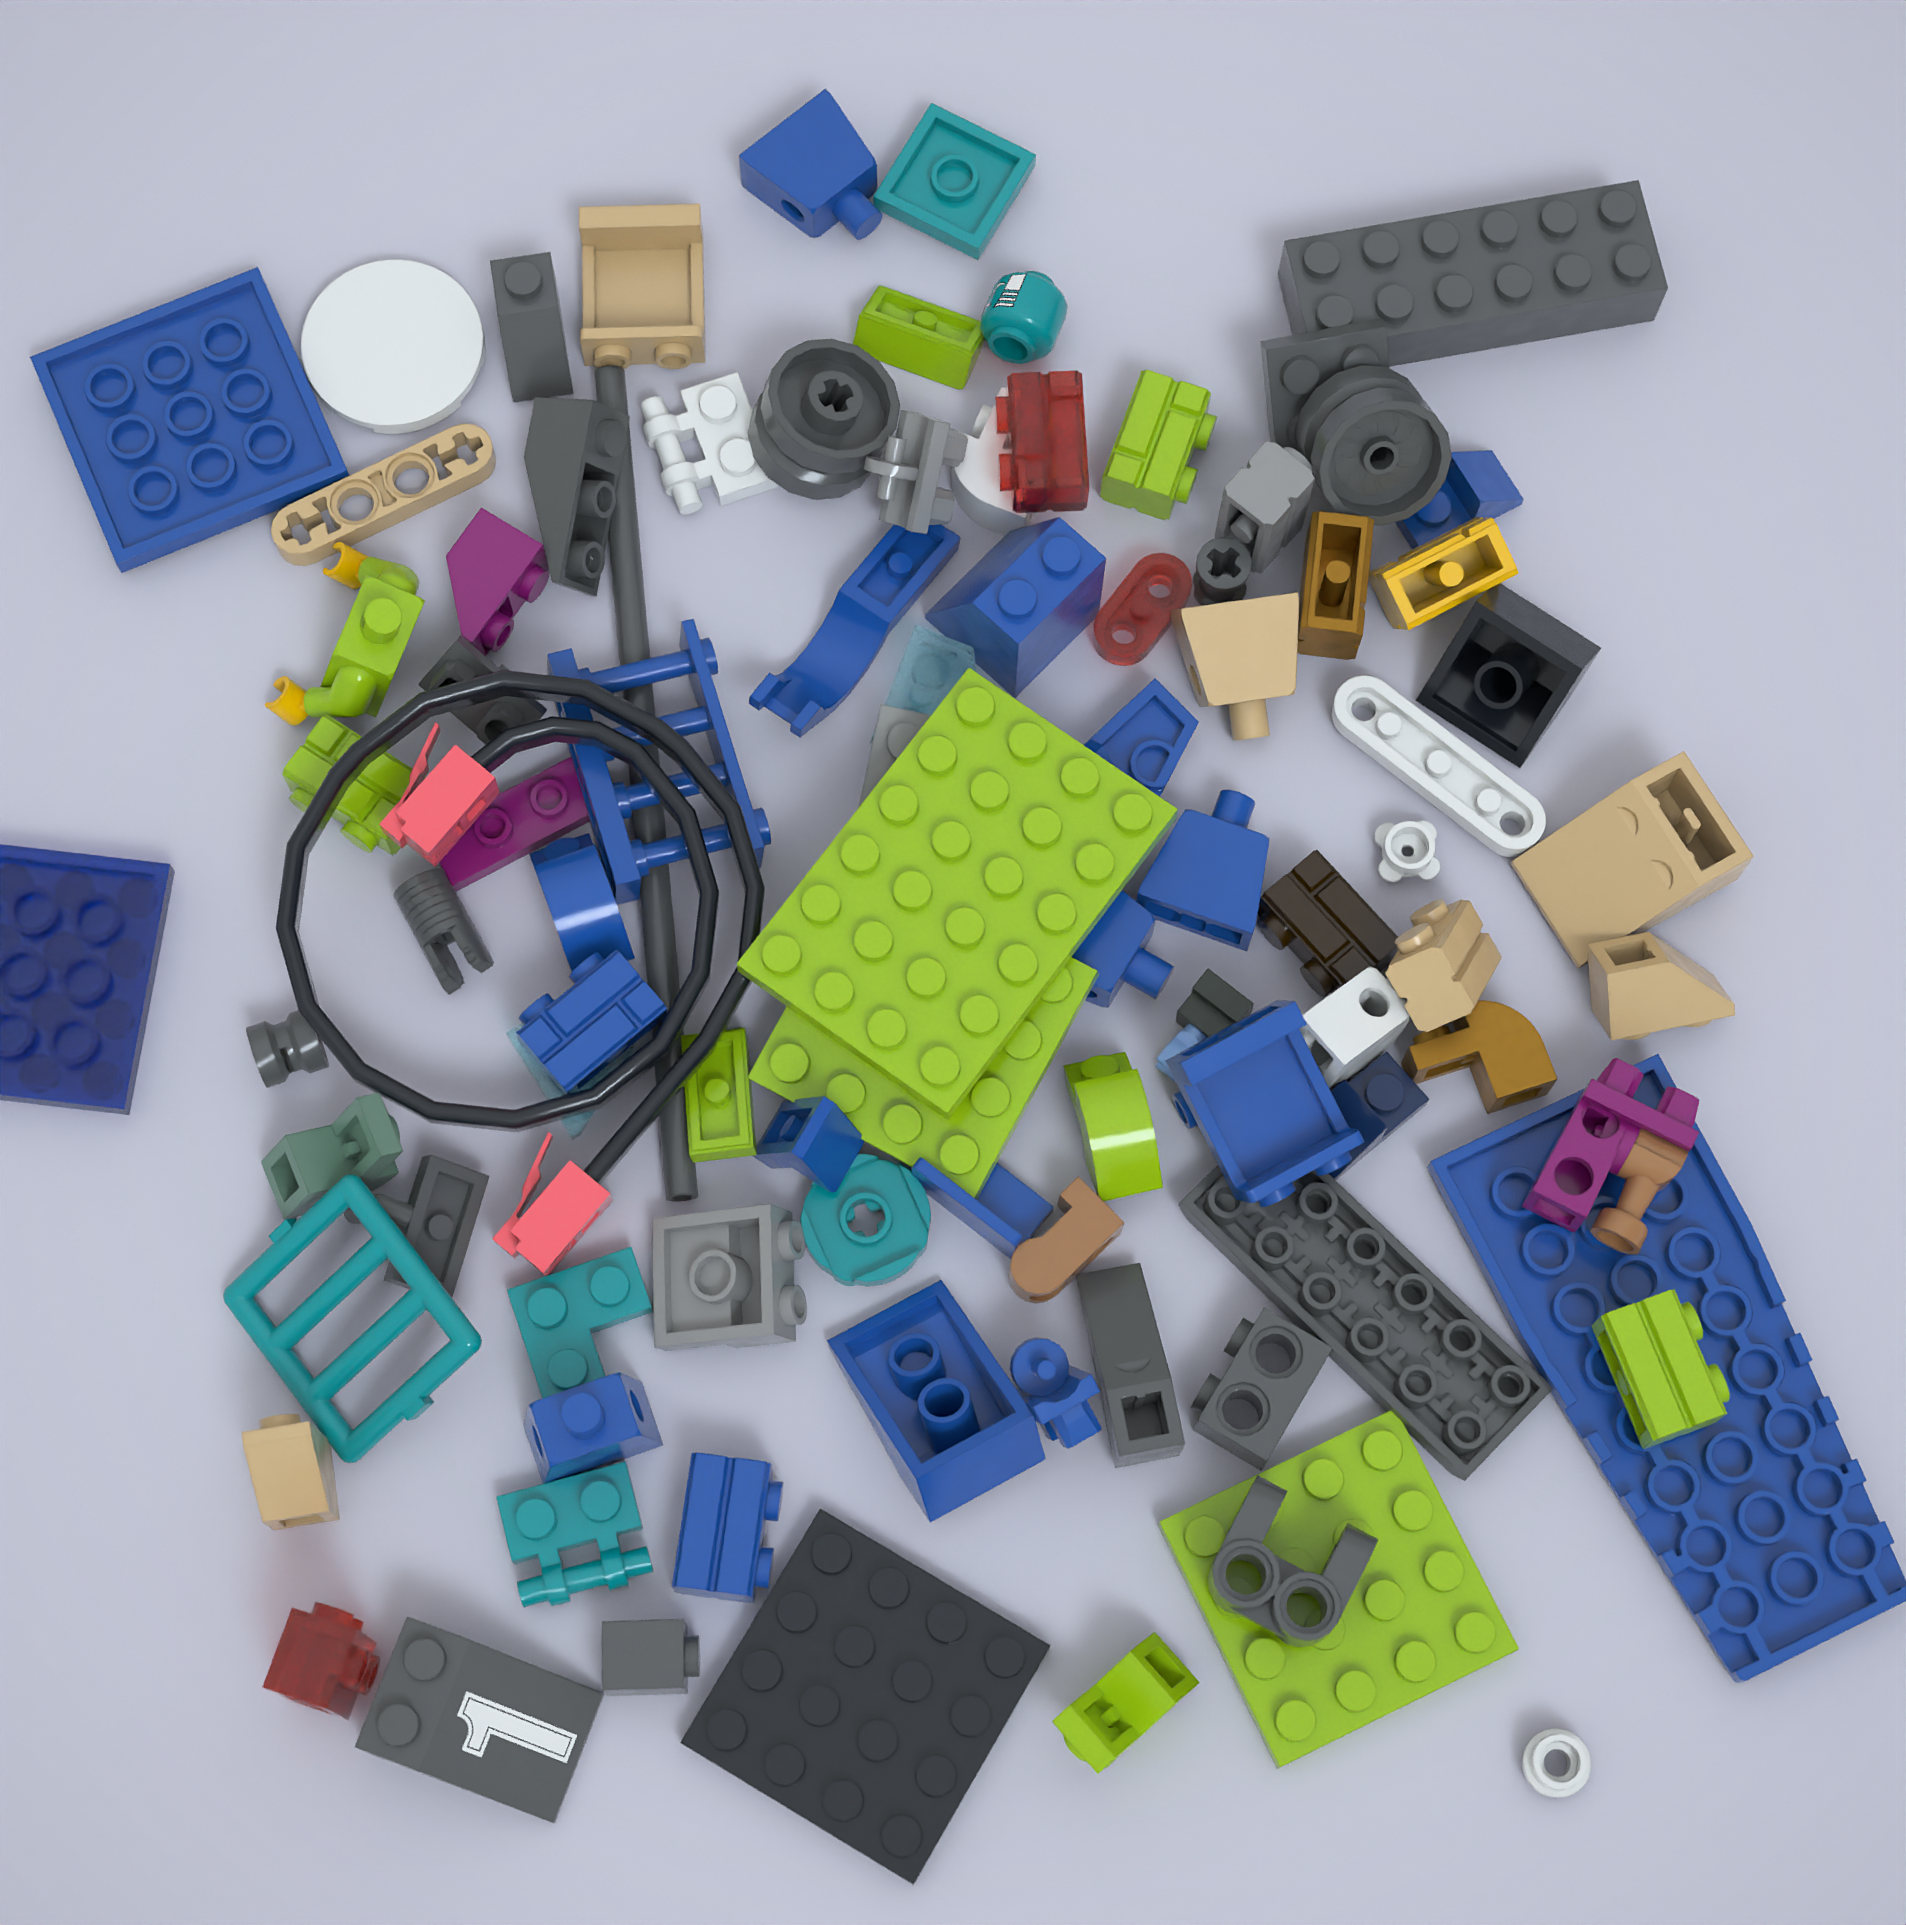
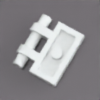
(719, 420)

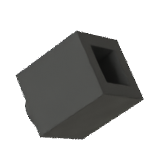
(648, 1657)

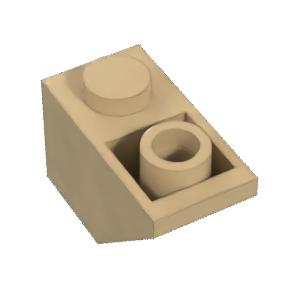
(1650, 987)
(291, 1472)

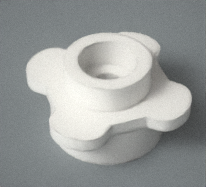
(1420, 838)

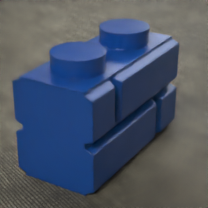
(590, 1021)
(725, 1528)

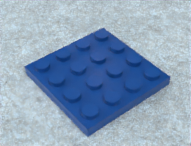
(189, 419)

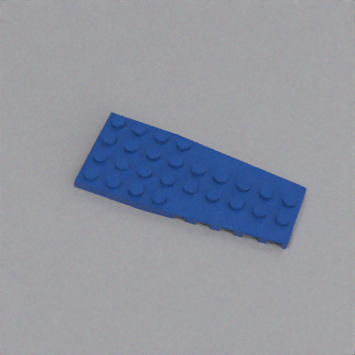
(1748, 1515)

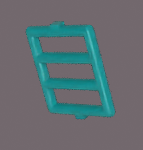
(425, 1294)

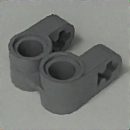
(1281, 1578)

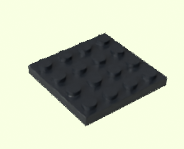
(866, 1696)

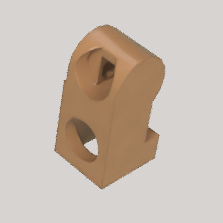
(1050, 1263)

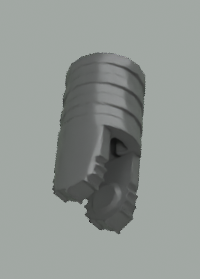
(438, 920)

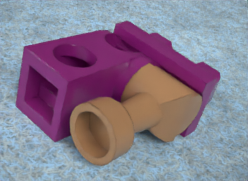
(1617, 1137)

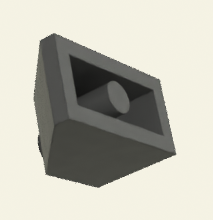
(531, 326)

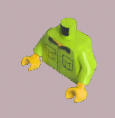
(367, 646)

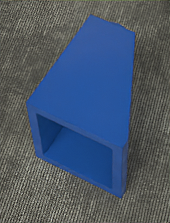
(1024, 601)

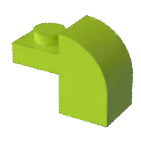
(1114, 1125)
(1125, 1703)

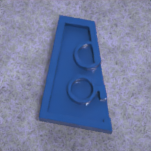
(1148, 736)

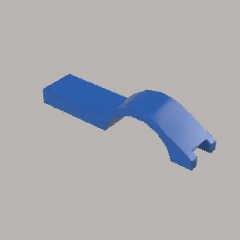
(856, 626)

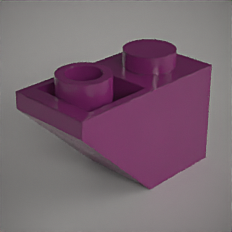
(491, 578)

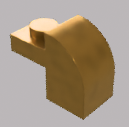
(1496, 1045)

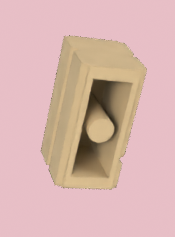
(1442, 963)

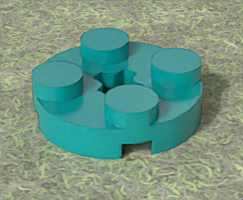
(899, 1237)

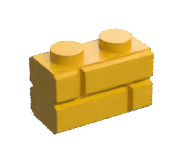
(1443, 573)

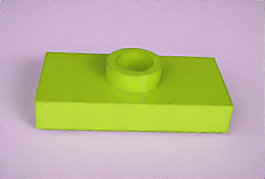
(721, 1101)

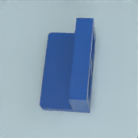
(1002, 1214)

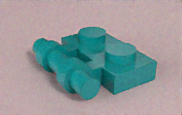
(570, 1515)

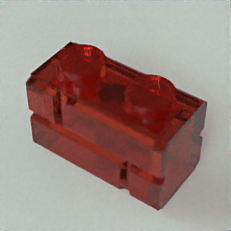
(1045, 442)

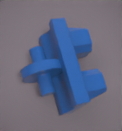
(1055, 1391)

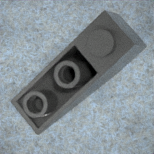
(573, 478)
(1130, 1366)

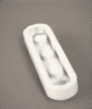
(1438, 765)

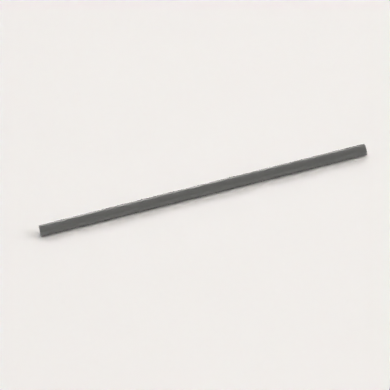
(650, 821)

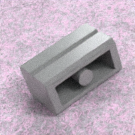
(1266, 502)

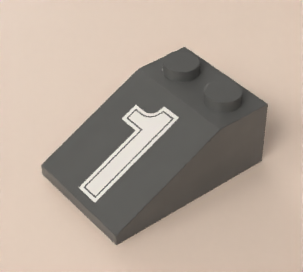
(479, 1720)

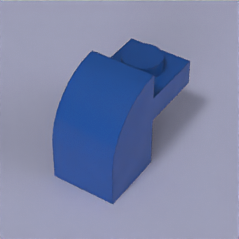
(580, 899)

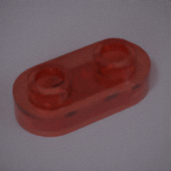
(1139, 611)

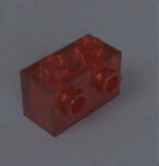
(323, 1660)

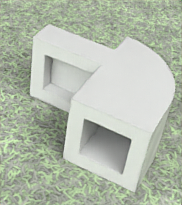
(976, 478)

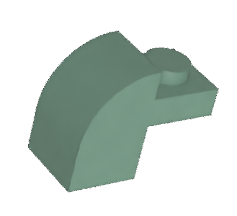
(312, 1161)

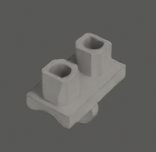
(912, 472)

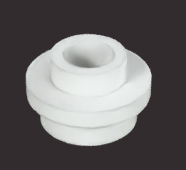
(1571, 1748)

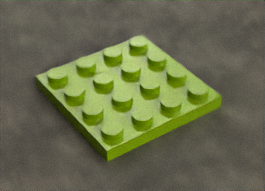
(965, 1148)
(1410, 1622)

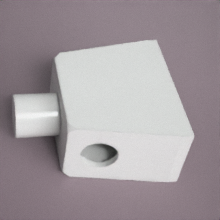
(1354, 1025)

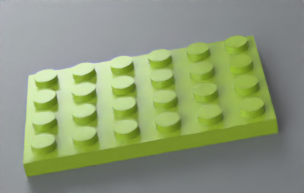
(957, 892)

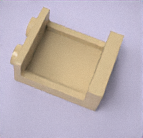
(642, 285)

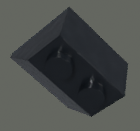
(1507, 673)

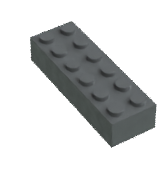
(1483, 274)

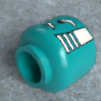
(1023, 317)

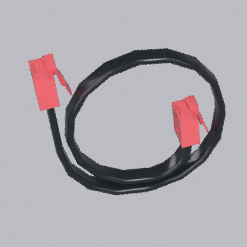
(433, 819)

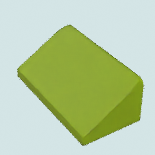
(919, 337)

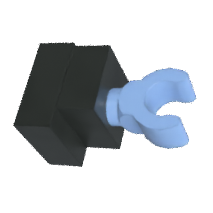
(1205, 1012)

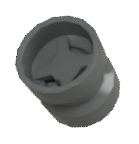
(302, 1051)

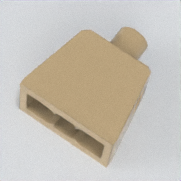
(1241, 656)

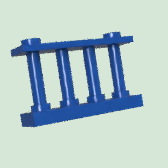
(612, 802)

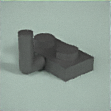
(436, 1217)

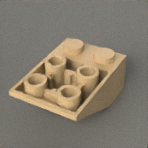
(1633, 858)

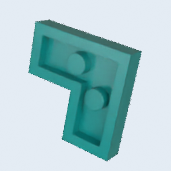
(567, 1307)

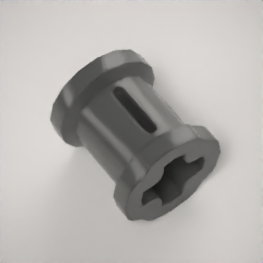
(1216, 558)

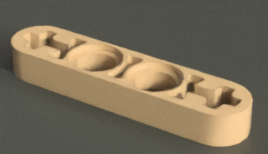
(379, 485)

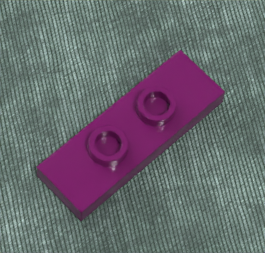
(518, 824)

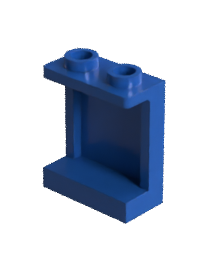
(1264, 1104)

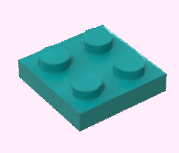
(954, 181)

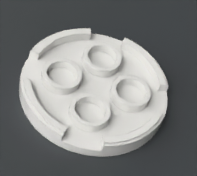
(393, 346)

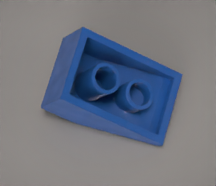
(938, 1400)

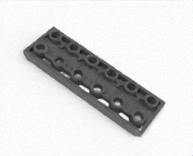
(1379, 1311)

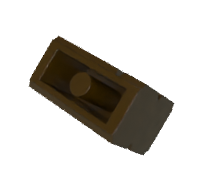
(1324, 925)

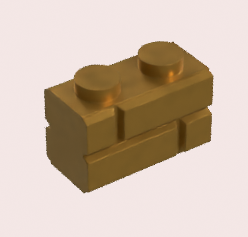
(1334, 585)

